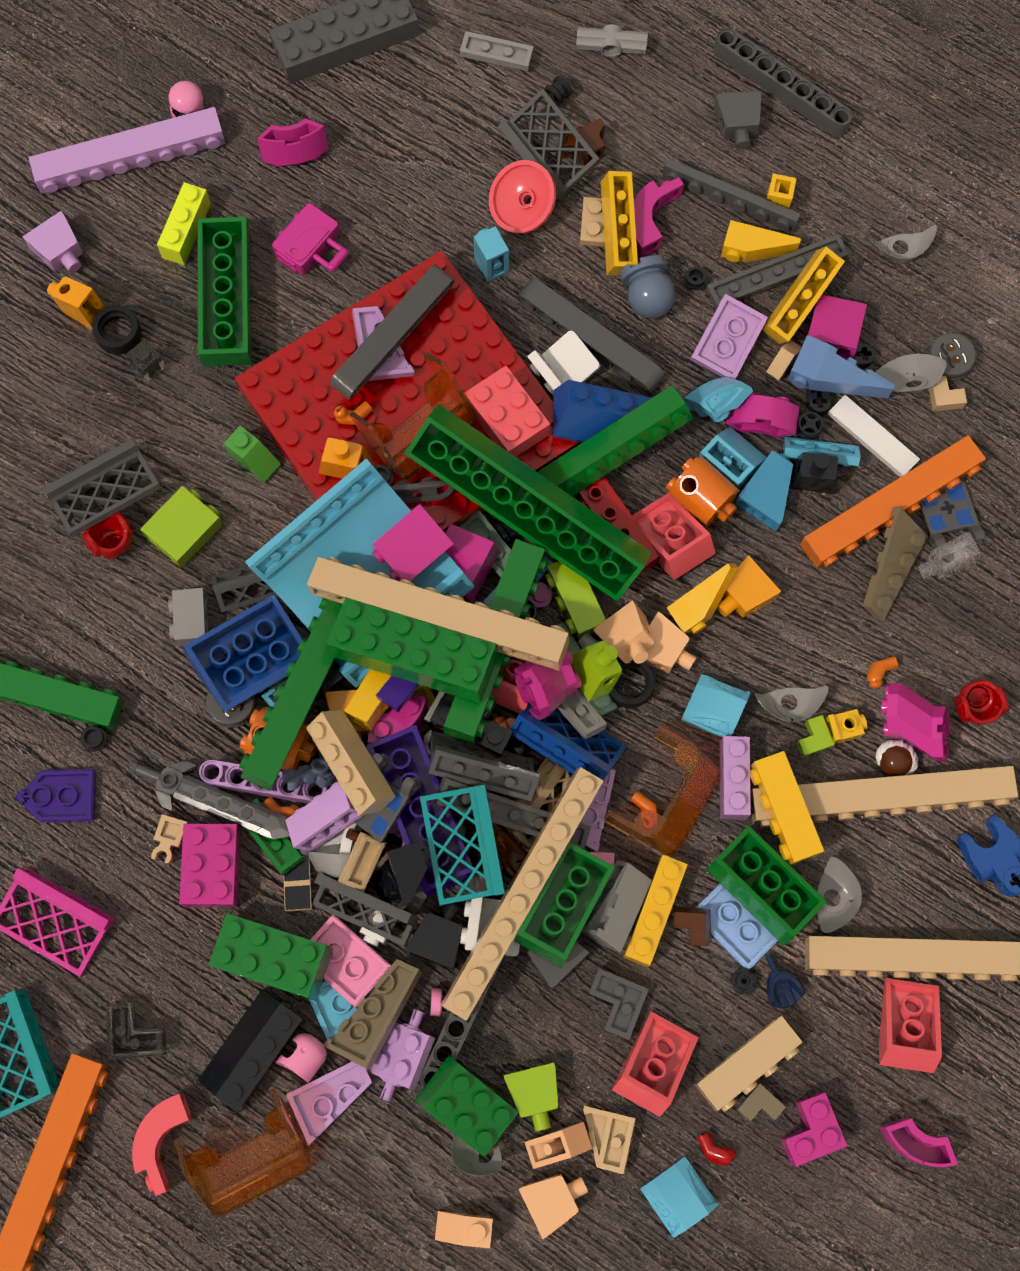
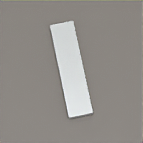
(873, 436)

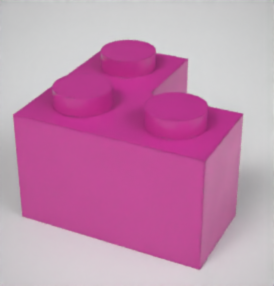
(820, 1134)

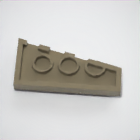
(894, 563)
(370, 1025)

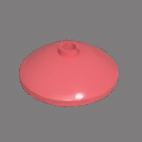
(512, 190)

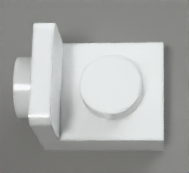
(375, 918)

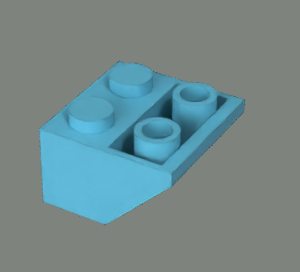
(733, 456)

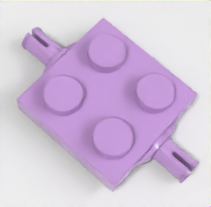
(403, 1056)

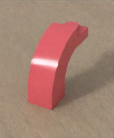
(150, 1136)

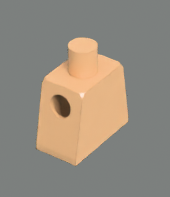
(628, 633)
(668, 646)
(552, 1201)

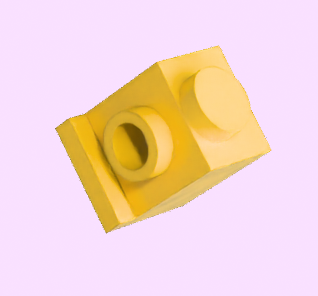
(781, 190)
(840, 732)

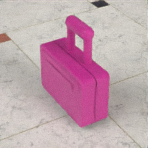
(307, 240)

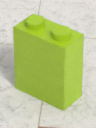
(182, 526)

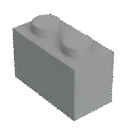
(189, 615)

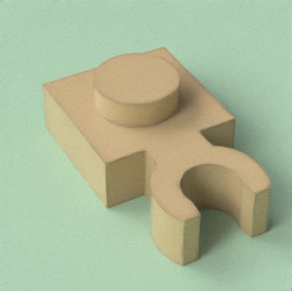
(169, 834)

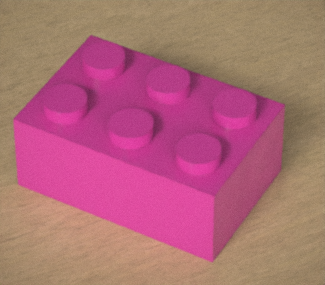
(210, 866)

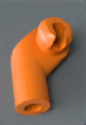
(343, 417)
(878, 669)
(643, 802)
(287, 811)

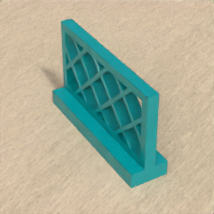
(486, 841)
(33, 1049)

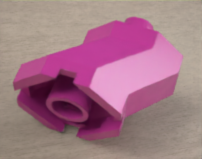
(545, 686)
(916, 721)

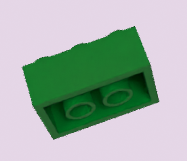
(466, 1106)

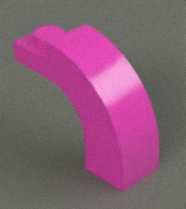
(645, 204)

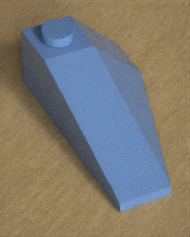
(824, 370)

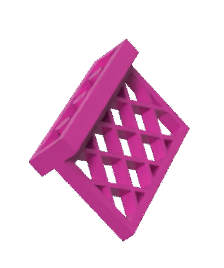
(64, 900)

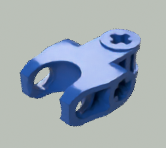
(997, 862)

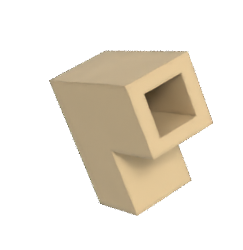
(783, 360)
(946, 399)

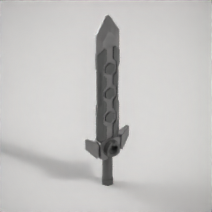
(175, 784)

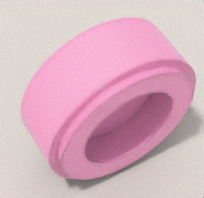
(435, 1002)

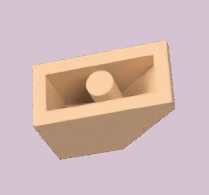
(558, 1145)
(464, 1229)

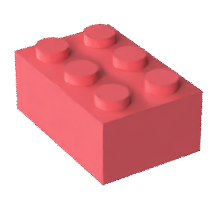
(507, 412)

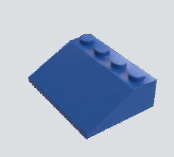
(245, 653)

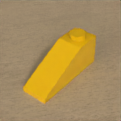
(752, 243)
(700, 603)

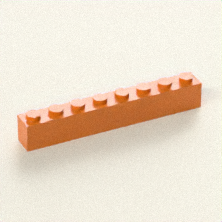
(907, 492)
(49, 1162)

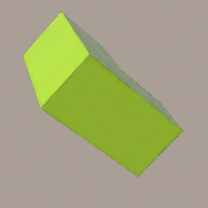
(819, 738)

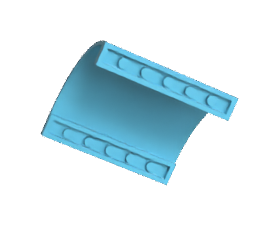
(344, 527)

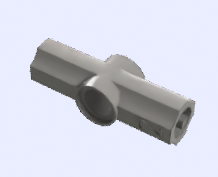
(611, 40)

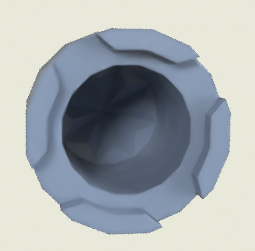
(650, 289)

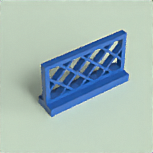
(565, 749)

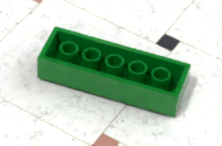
(224, 291)
(412, 650)

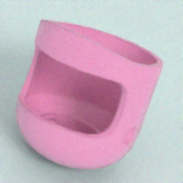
(185, 98)
(306, 1058)

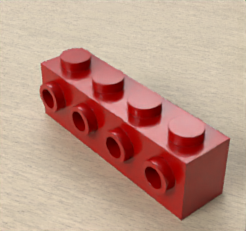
(606, 503)

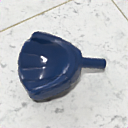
(783, 986)

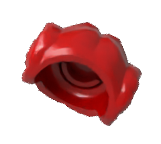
(109, 536)
(981, 702)

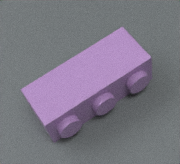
(735, 778)
(321, 819)

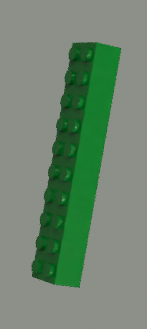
(528, 502)

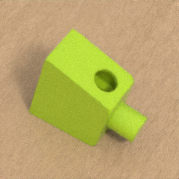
(597, 669)
(534, 1093)

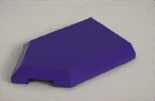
(61, 796)

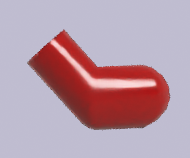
(713, 1153)

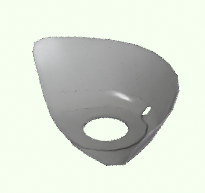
(917, 244)
(925, 366)
(807, 702)
(329, 864)
(839, 878)
(463, 1155)

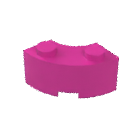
(293, 143)
(765, 415)
(392, 722)
(917, 1146)

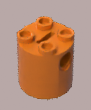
(711, 496)
(301, 750)

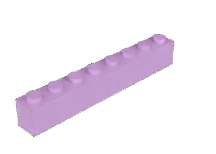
(126, 150)

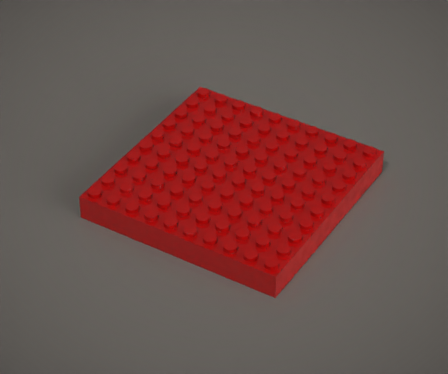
(298, 404)

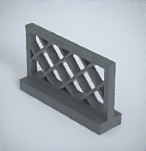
(528, 152)
(95, 475)
(476, 766)

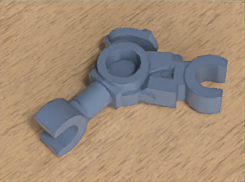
(316, 772)

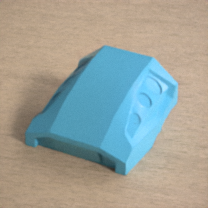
(718, 397)
(715, 707)
(679, 1197)

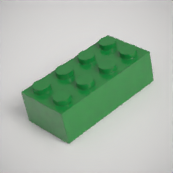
(766, 885)
(564, 904)
(271, 957)

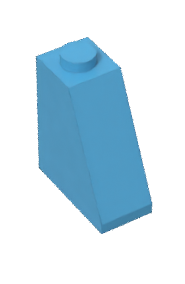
(768, 490)

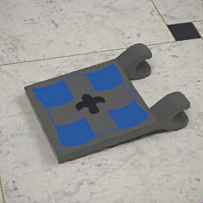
(951, 513)
(381, 823)

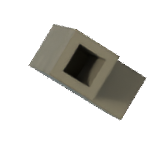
(759, 1100)

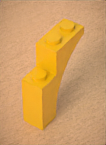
(364, 706)

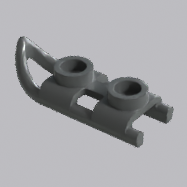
(427, 486)

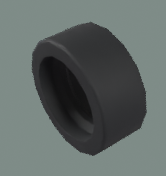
(115, 312)
(635, 702)

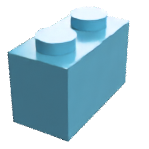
(491, 253)

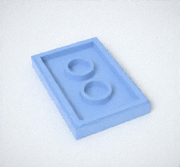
(736, 928)

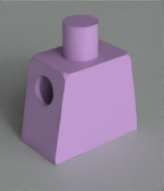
(55, 244)

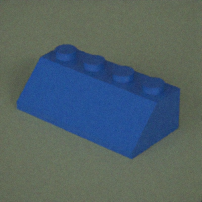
(587, 409)

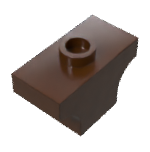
(592, 134)

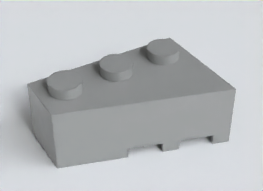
(617, 906)

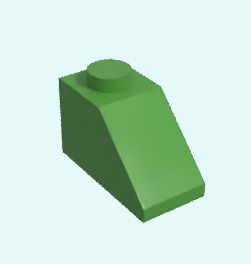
(251, 454)

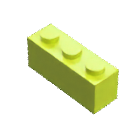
(181, 225)

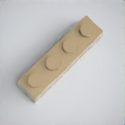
(350, 762)
(749, 1063)

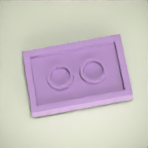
(728, 337)

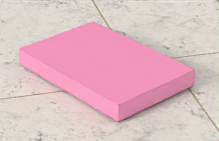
(353, 964)

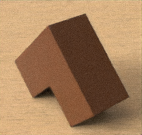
(696, 920)

